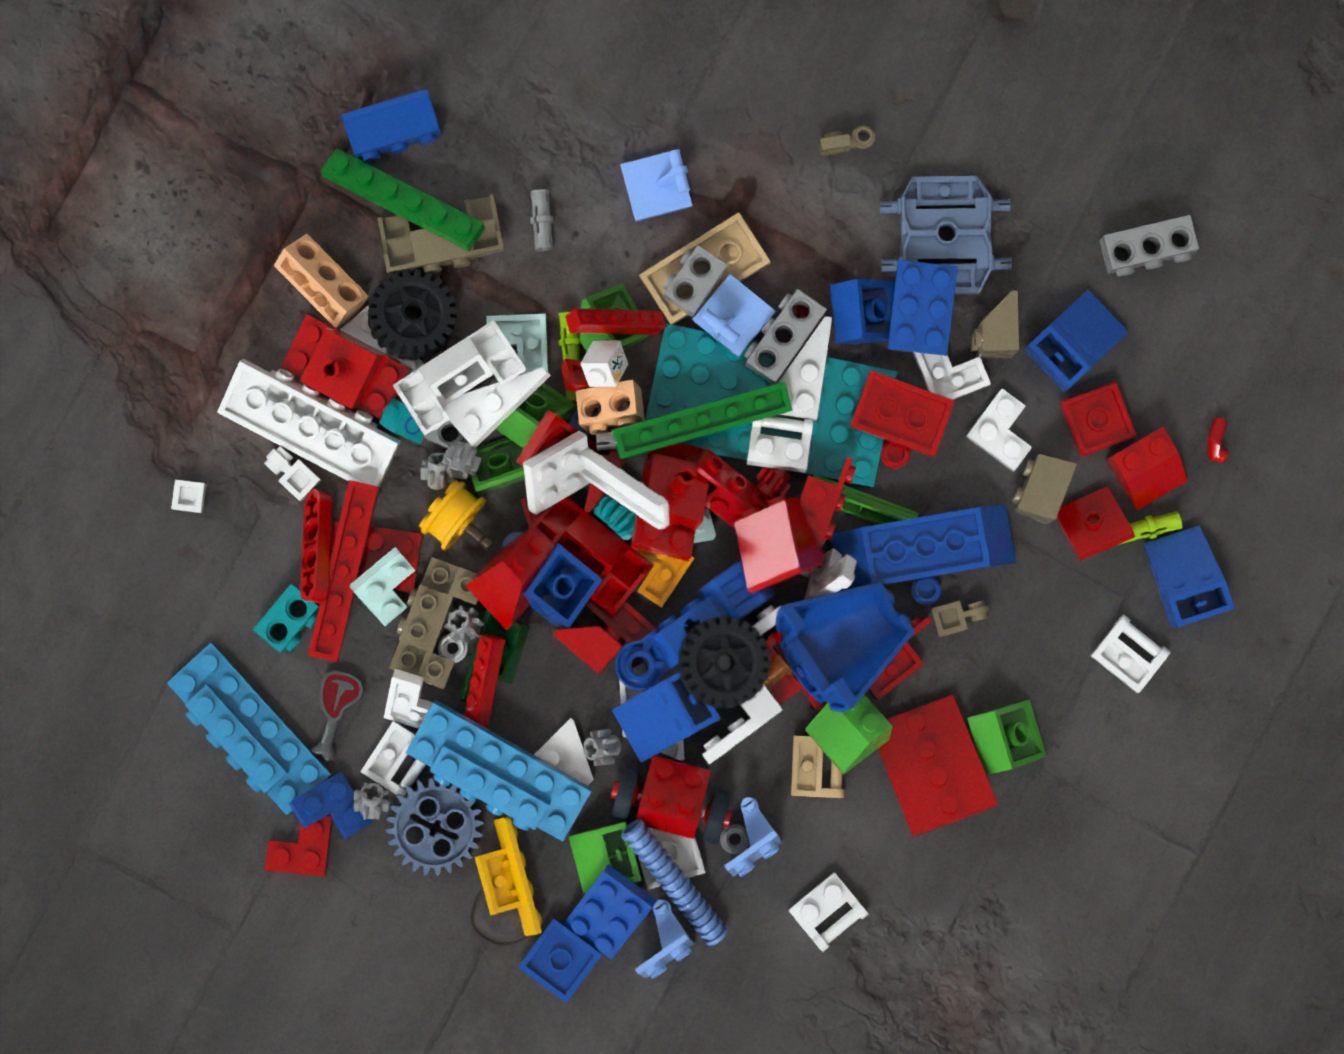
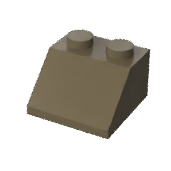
(999, 331)
(1043, 488)

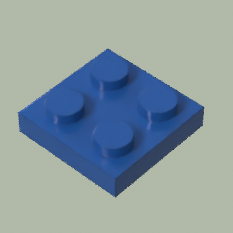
(560, 960)

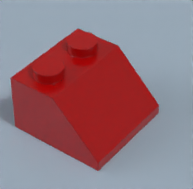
(1148, 468)
(592, 645)

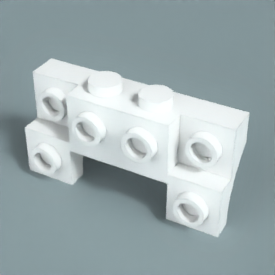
(456, 372)

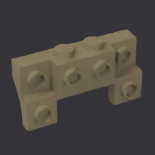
(429, 252)
(426, 622)

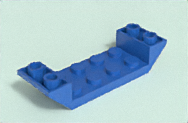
(928, 545)

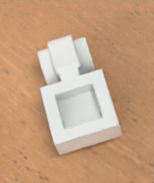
(297, 478)

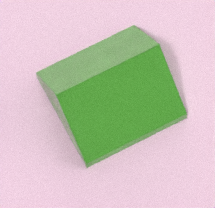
(498, 466)

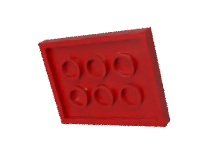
(935, 767)

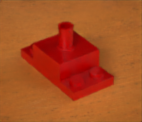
(344, 367)
(674, 476)

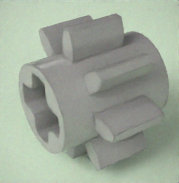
(461, 460)
(435, 472)
(464, 624)
(602, 747)
(371, 801)

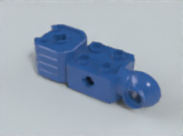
(721, 597)

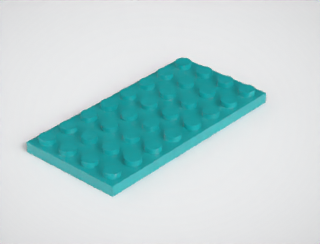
(701, 370)

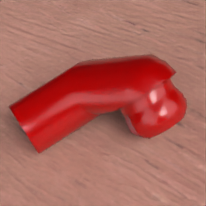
(1215, 437)

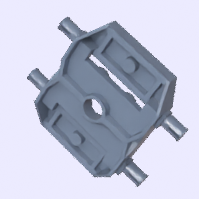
(970, 225)

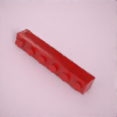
(615, 321)
(484, 678)

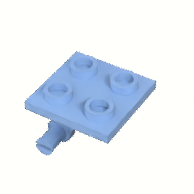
(657, 185)
(734, 315)
(761, 837)
(673, 939)

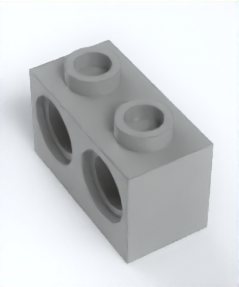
(700, 284)

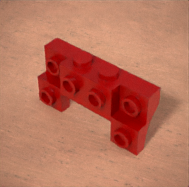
(598, 549)

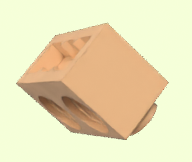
(610, 401)

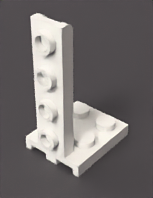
(572, 466)

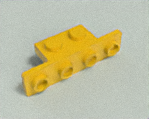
(506, 880)

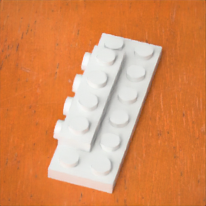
(308, 423)

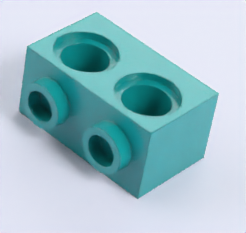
(282, 613)

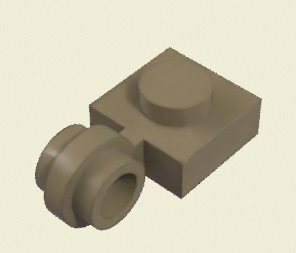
(837, 143)
(951, 618)

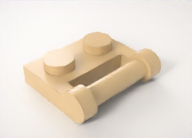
(807, 771)

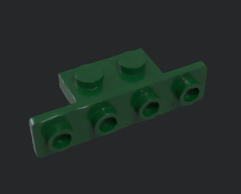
(512, 650)

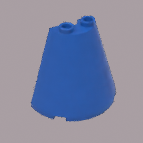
(842, 641)

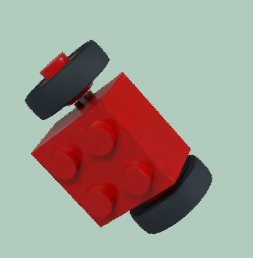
(672, 799)

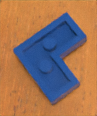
(330, 798)

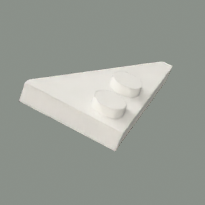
(806, 374)
(484, 409)

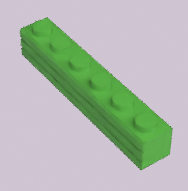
(871, 507)

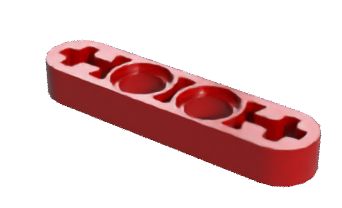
(316, 546)

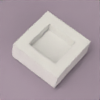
(188, 496)

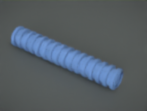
(674, 882)

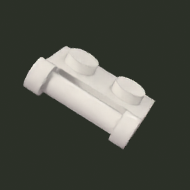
(780, 451)
(1124, 661)
(389, 757)
(820, 904)

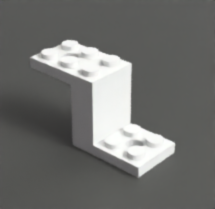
(758, 709)

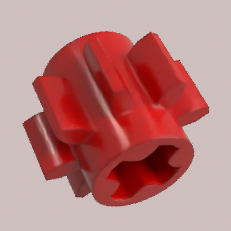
(773, 482)

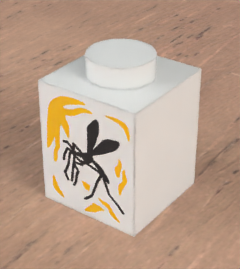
(604, 363)

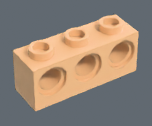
(321, 280)

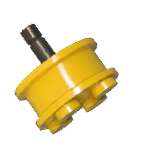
(454, 516)

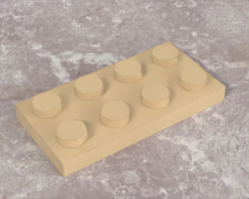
(729, 242)

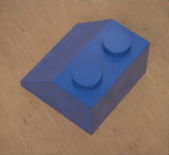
(862, 310)
(561, 587)

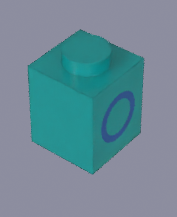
(400, 421)

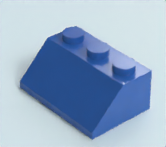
(392, 126)

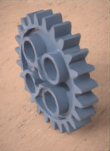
(421, 850)

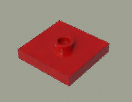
(1098, 419)
(1094, 523)

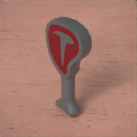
(337, 693)

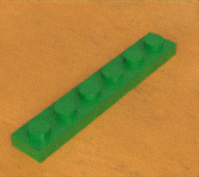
(403, 199)
(701, 420)

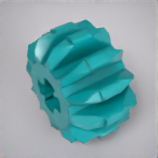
(615, 516)

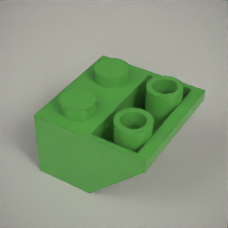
(601, 847)

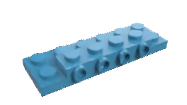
(247, 728)
(497, 772)

